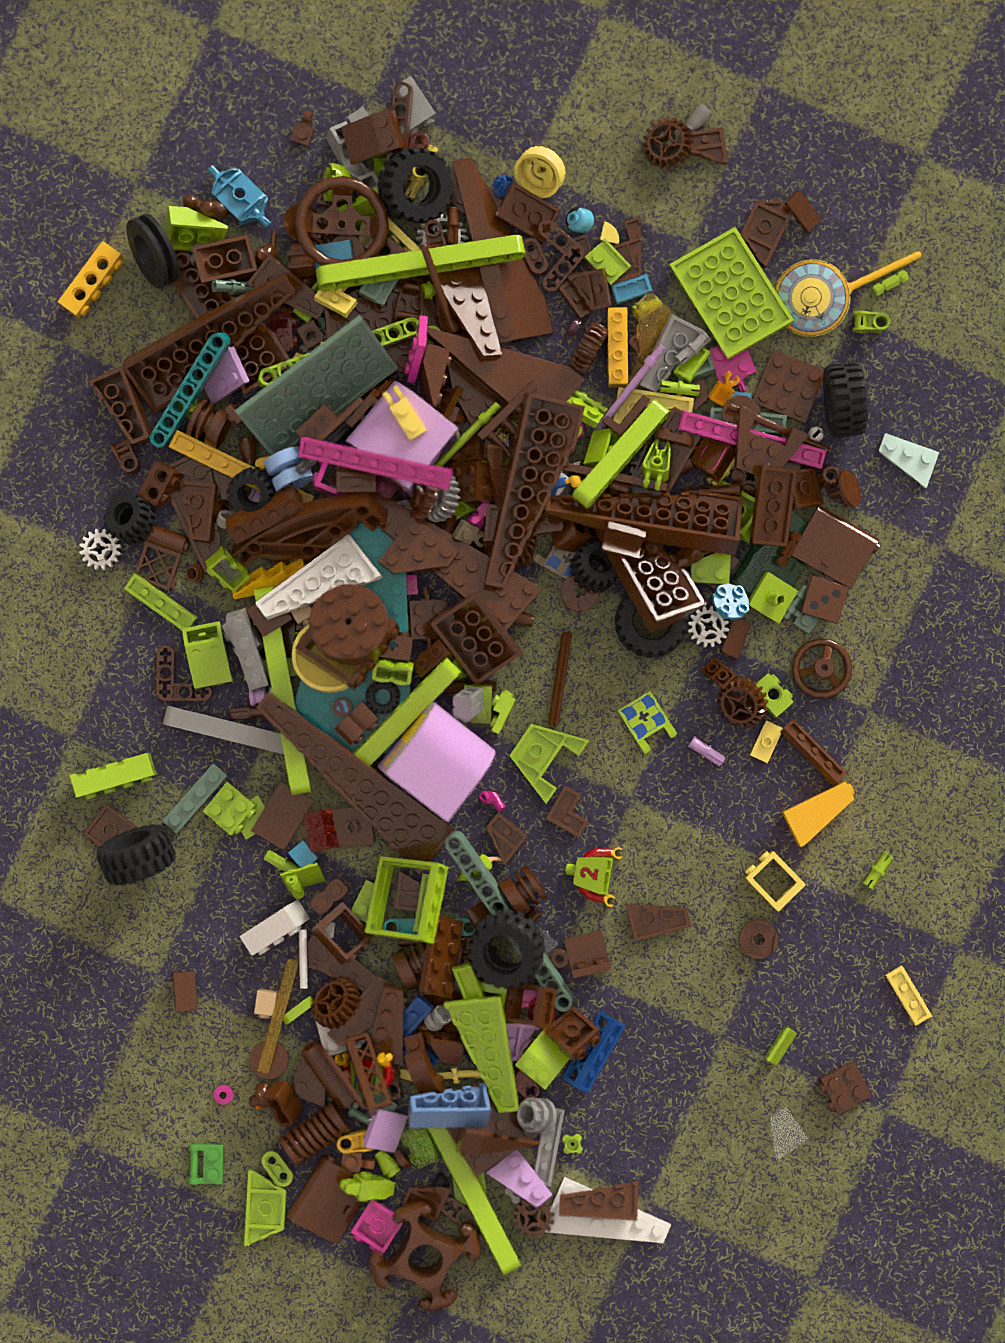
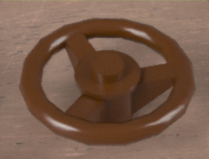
(822, 668)

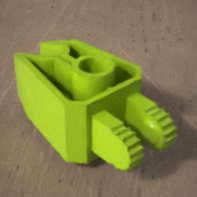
(656, 466)
(368, 1186)

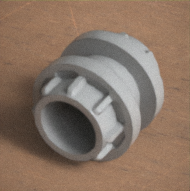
(536, 1115)

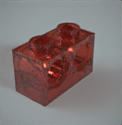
(321, 830)

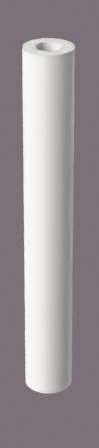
(303, 958)

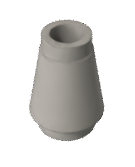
(699, 116)

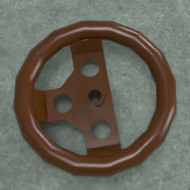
(342, 190)

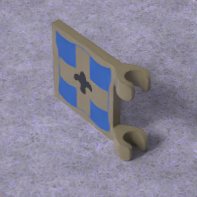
(557, 561)

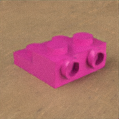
(376, 1226)

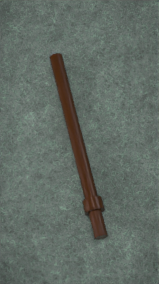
(778, 428)

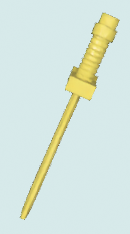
(454, 1074)

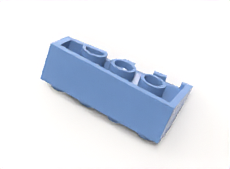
(451, 1108)

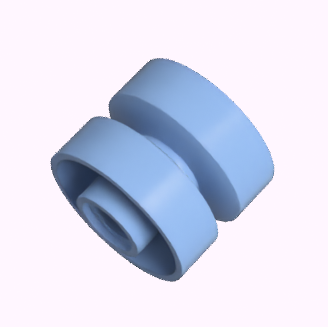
(283, 466)

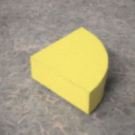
(610, 234)

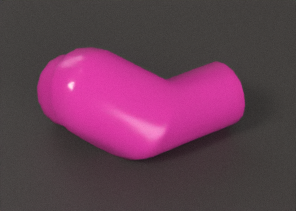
(492, 798)

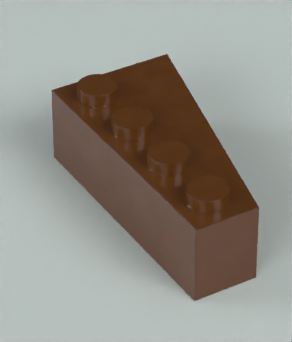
(123, 404)

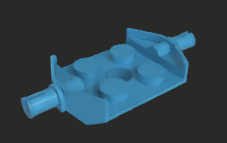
(245, 209)

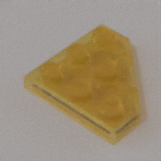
(651, 321)

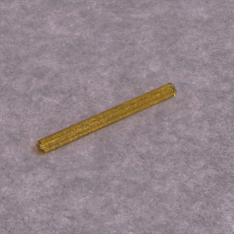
(277, 1016)

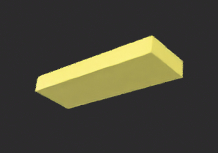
(908, 995)

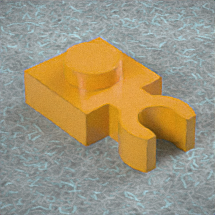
(723, 391)

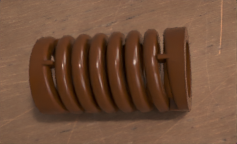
(294, 1141)

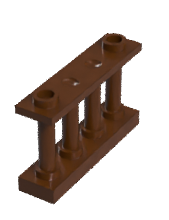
(503, 419)

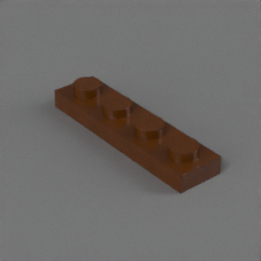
(813, 752)

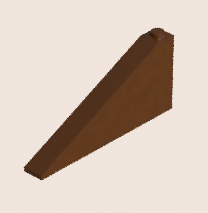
(512, 372)

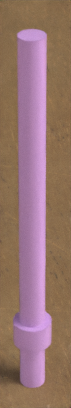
(649, 363)

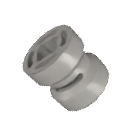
(437, 1018)

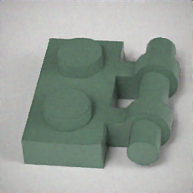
(802, 621)

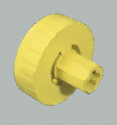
(546, 166)

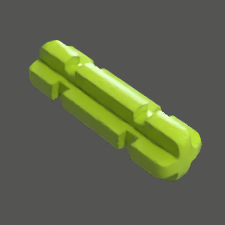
(890, 282)

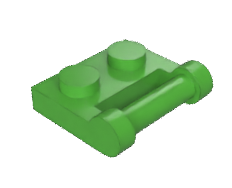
(212, 1164)

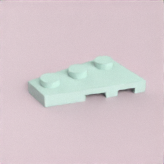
(909, 457)

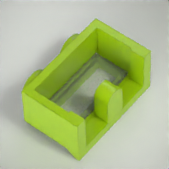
(227, 569)

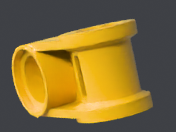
(356, 1139)

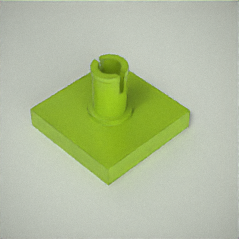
(772, 597)

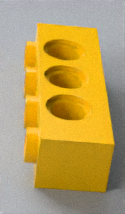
(91, 269)
(617, 347)

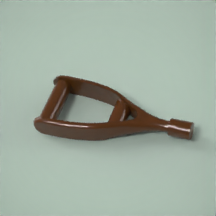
(414, 287)

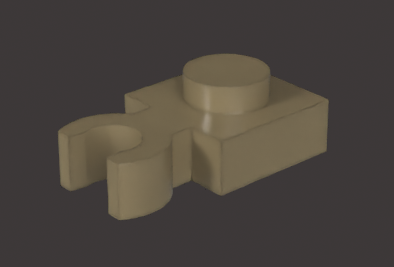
(467, 533)

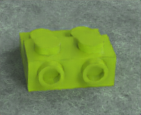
(502, 705)
(230, 809)

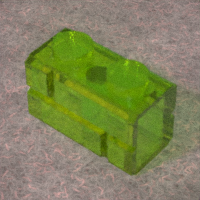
(420, 1145)

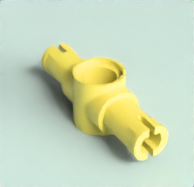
(417, 181)

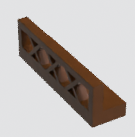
(362, 1079)

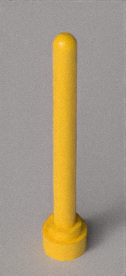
(883, 271)

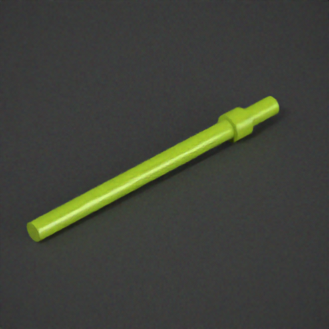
(484, 418)

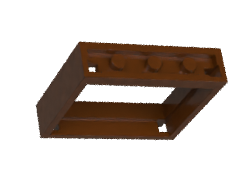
(358, 676)

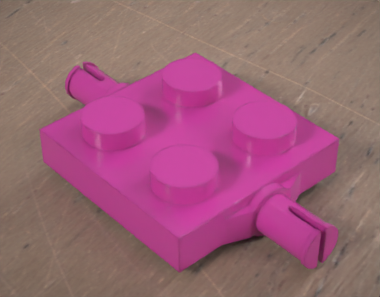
(739, 365)

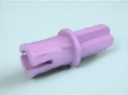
(706, 751)

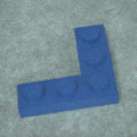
(412, 1017)

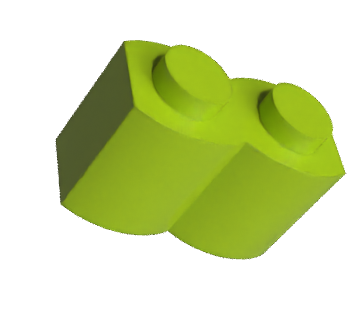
(396, 671)

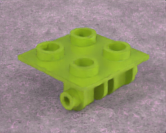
(298, 878)

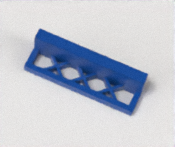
(597, 1055)

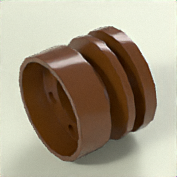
(206, 422)
(523, 890)
(411, 965)

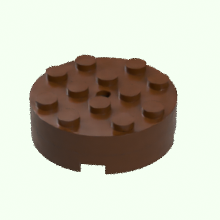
(349, 624)

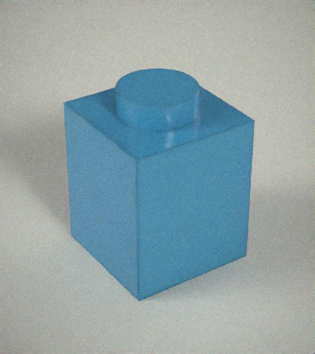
(302, 854)

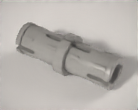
(692, 348)

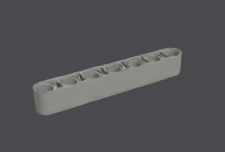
(223, 729)

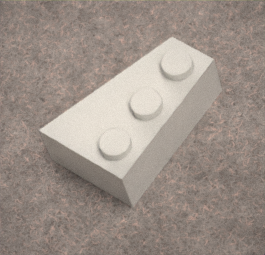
(275, 928)

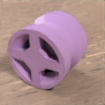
(256, 695)

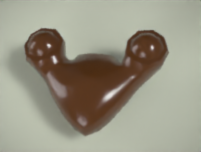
(208, 208)

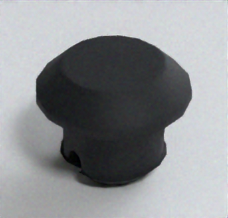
(441, 1180)

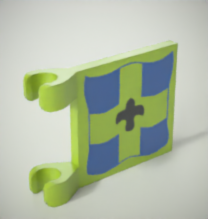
(644, 719)

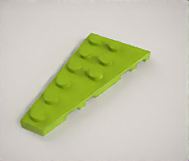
(487, 1042)

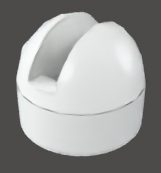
(813, 430)

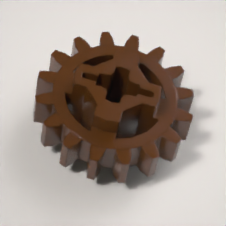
(423, 500)
(540, 1222)

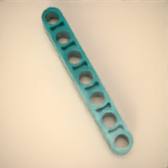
(196, 383)

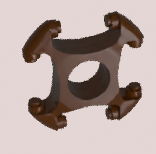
(427, 1277)

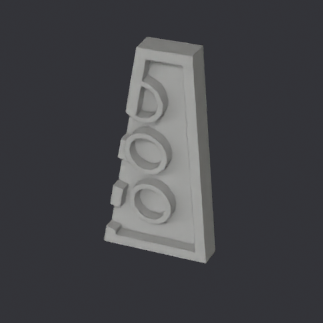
(674, 338)

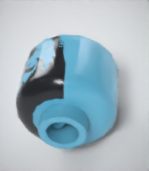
(579, 220)

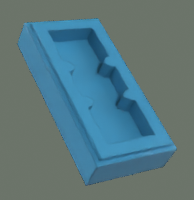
(631, 289)

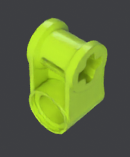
(869, 322)

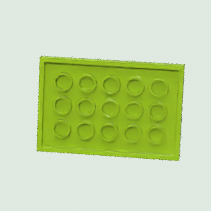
(731, 293)

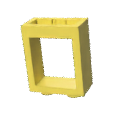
(753, 870)

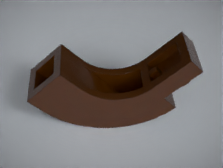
(420, 1067)

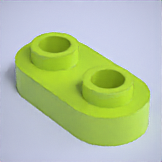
(277, 1168)

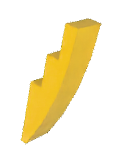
(265, 578)

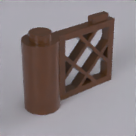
(169, 543)

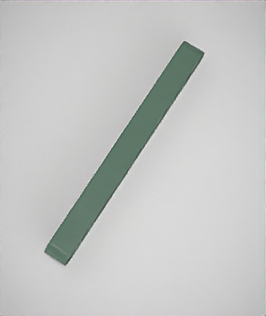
(497, 895)

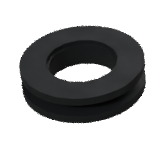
(152, 250)

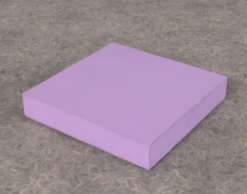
(385, 1130)

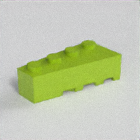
(113, 776)

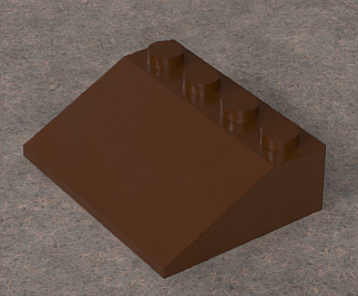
(476, 637)

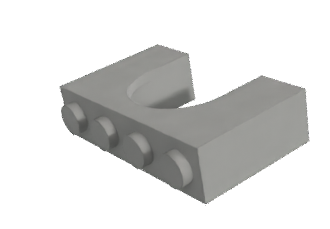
(421, 115)

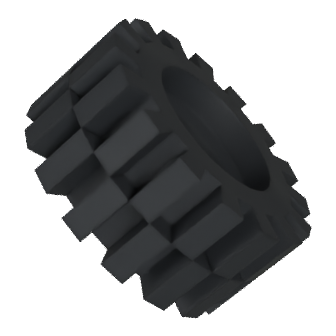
(382, 708)

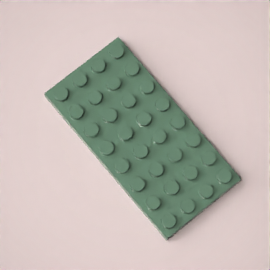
(331, 374)

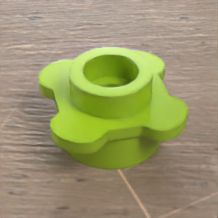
(576, 1147)

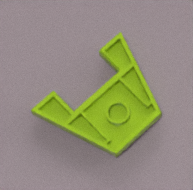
(537, 751)

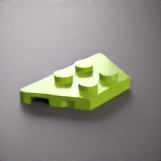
(263, 1208)

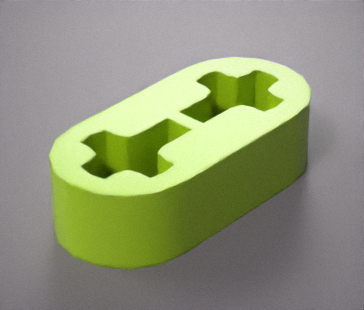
(298, 1010)

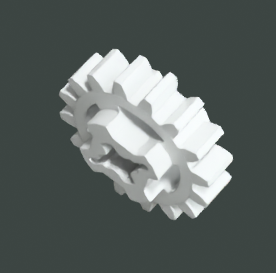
(98, 540)
(697, 620)

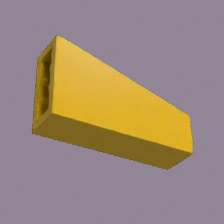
(816, 812)

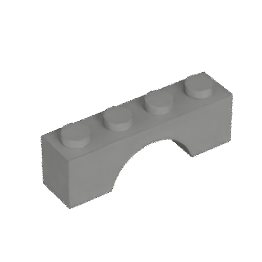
(358, 171)
(244, 642)

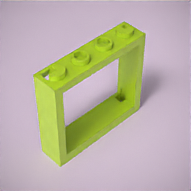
(431, 905)

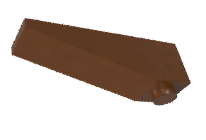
(483, 1142)

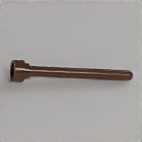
(451, 325)

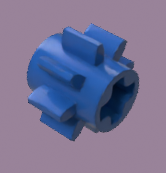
(501, 185)

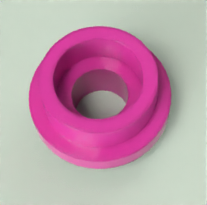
(223, 1088)

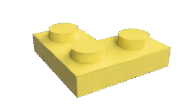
(336, 301)

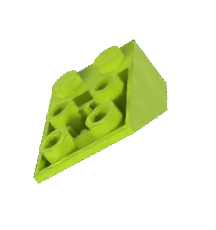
(207, 655)

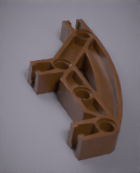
(327, 523)

